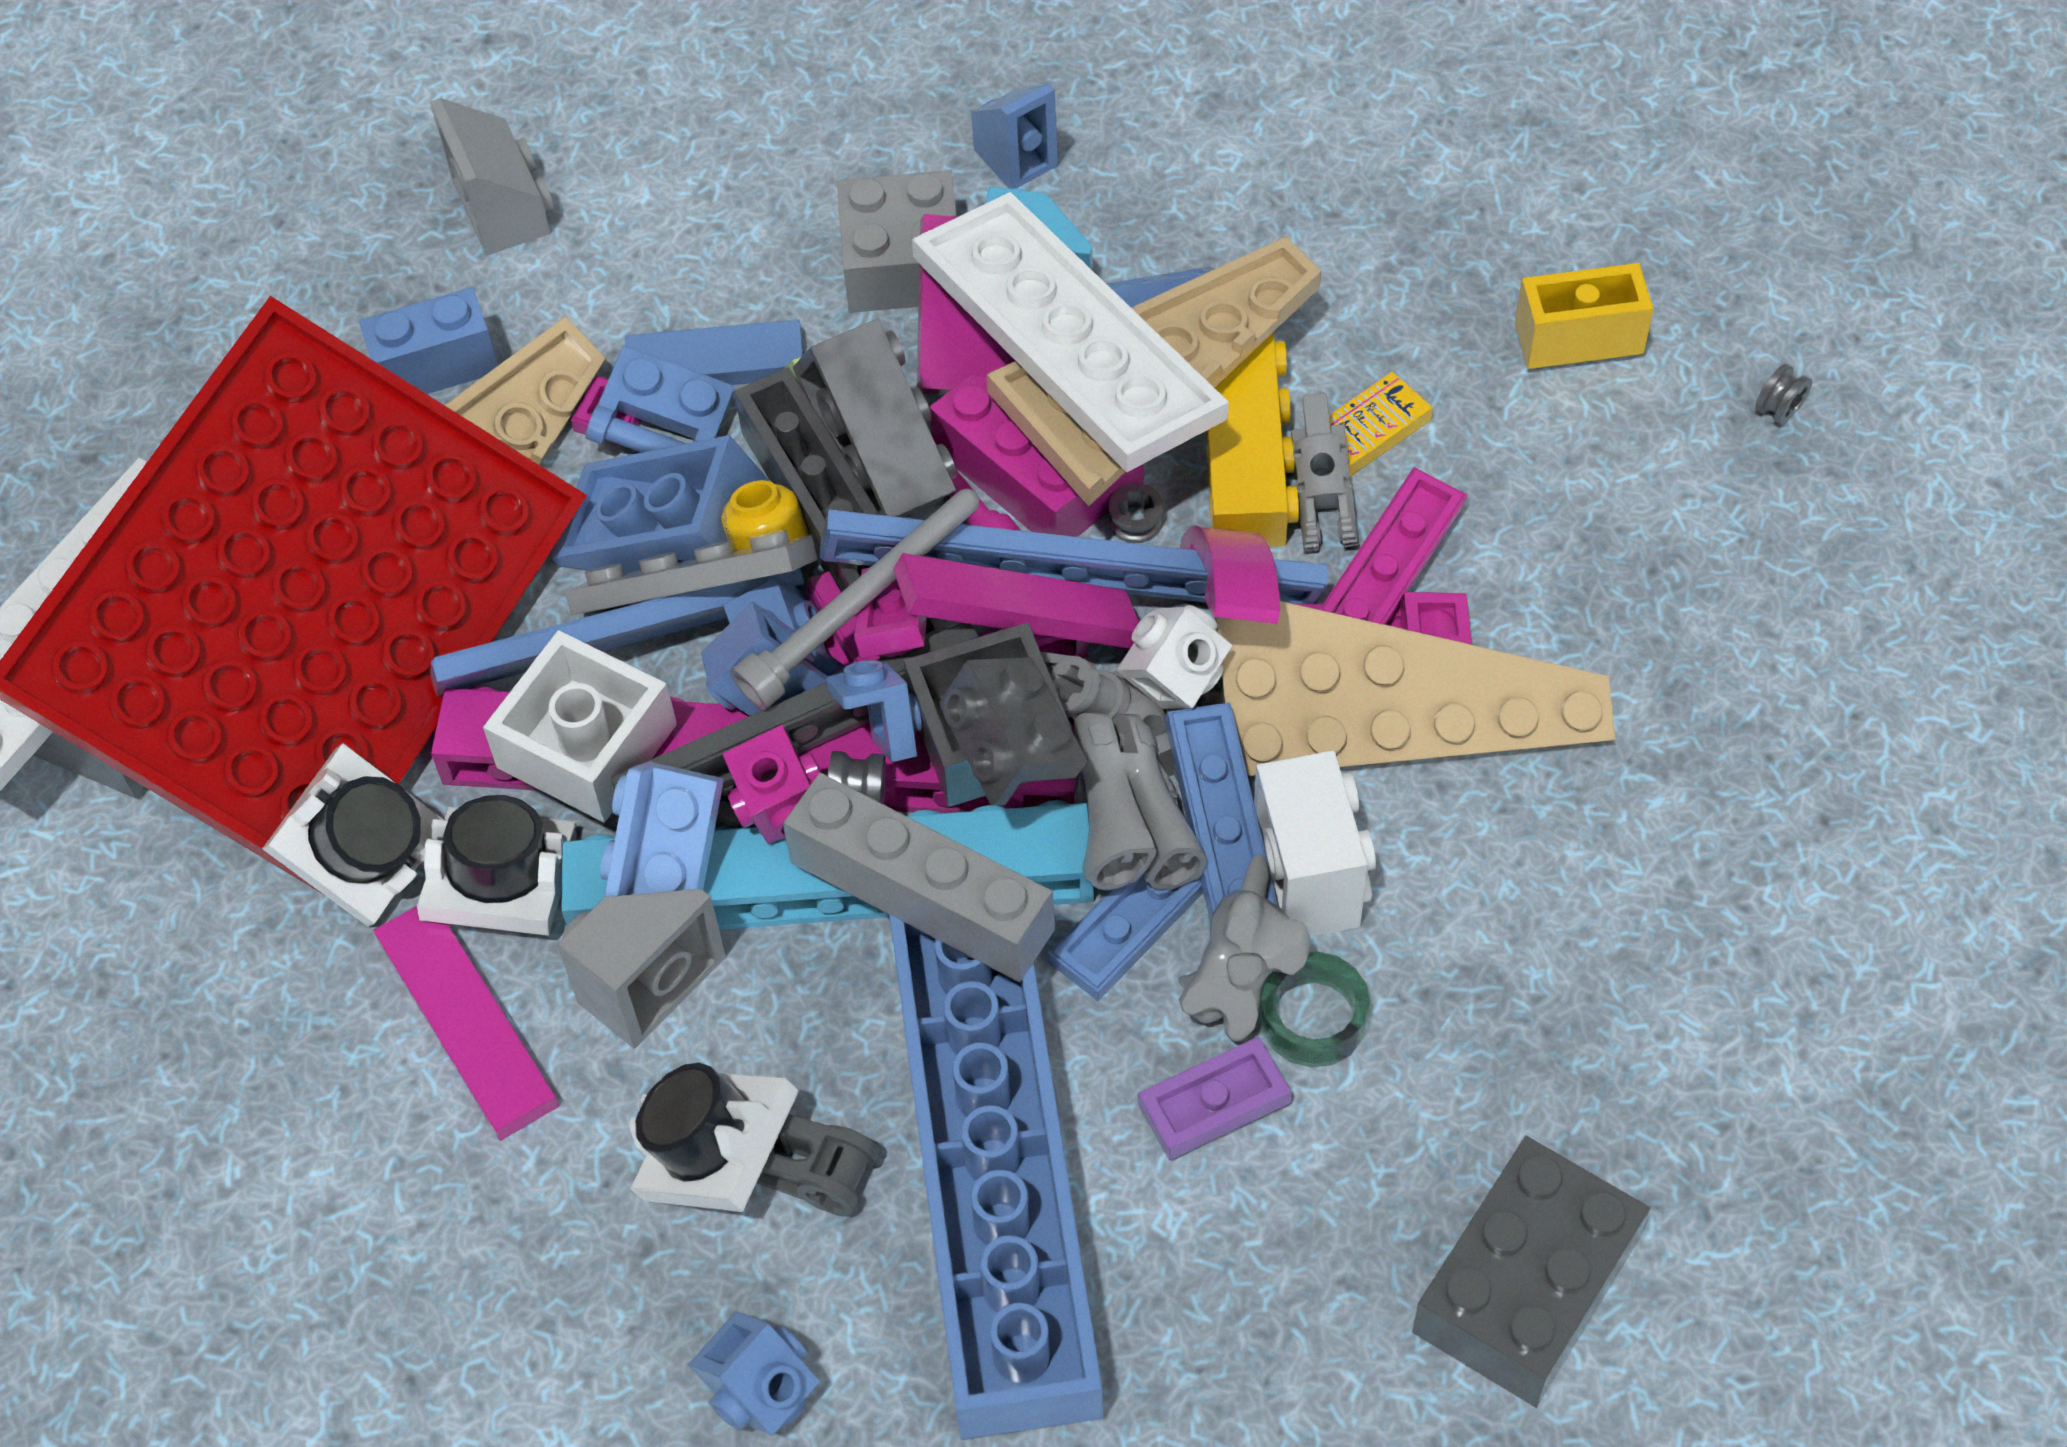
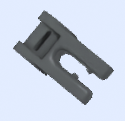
(831, 1167)

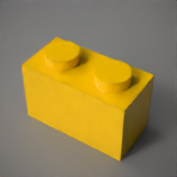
(1583, 315)

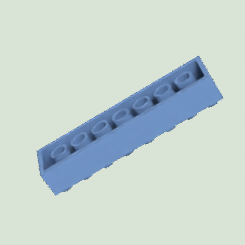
(996, 1192)

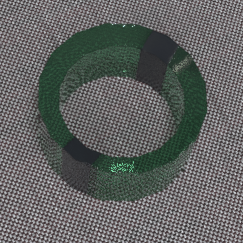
(1304, 1051)

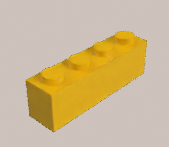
(1248, 451)

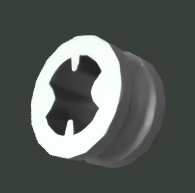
(1783, 394)
(1136, 496)

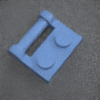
(659, 395)

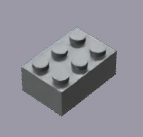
(1530, 1270)

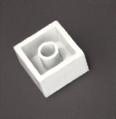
(579, 724)
(1313, 841)

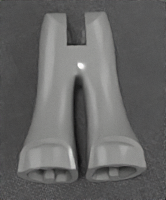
(1130, 809)

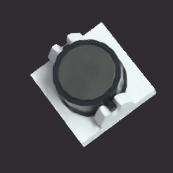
(358, 832)
(500, 864)
(708, 1133)

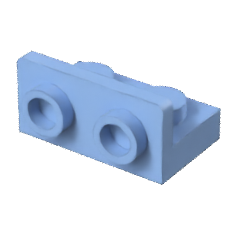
(661, 830)

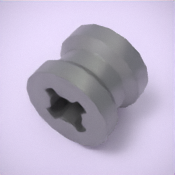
(862, 775)

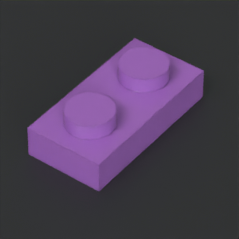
(1214, 1098)

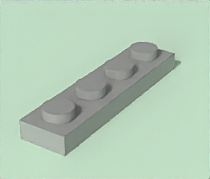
(714, 566)

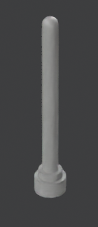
(764, 676)

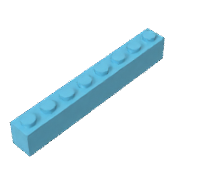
(761, 887)

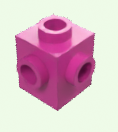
(768, 780)

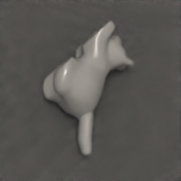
(1245, 945)

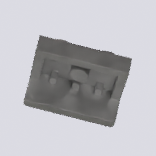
(1009, 726)

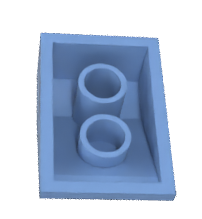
(654, 504)

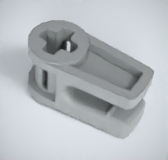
(1086, 688)

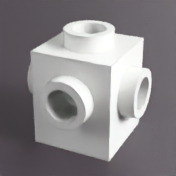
(1175, 656)

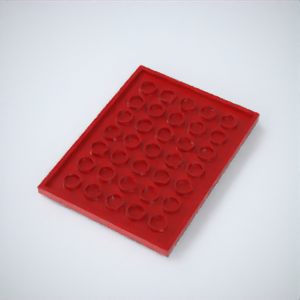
(285, 582)

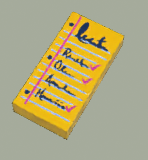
(1380, 419)

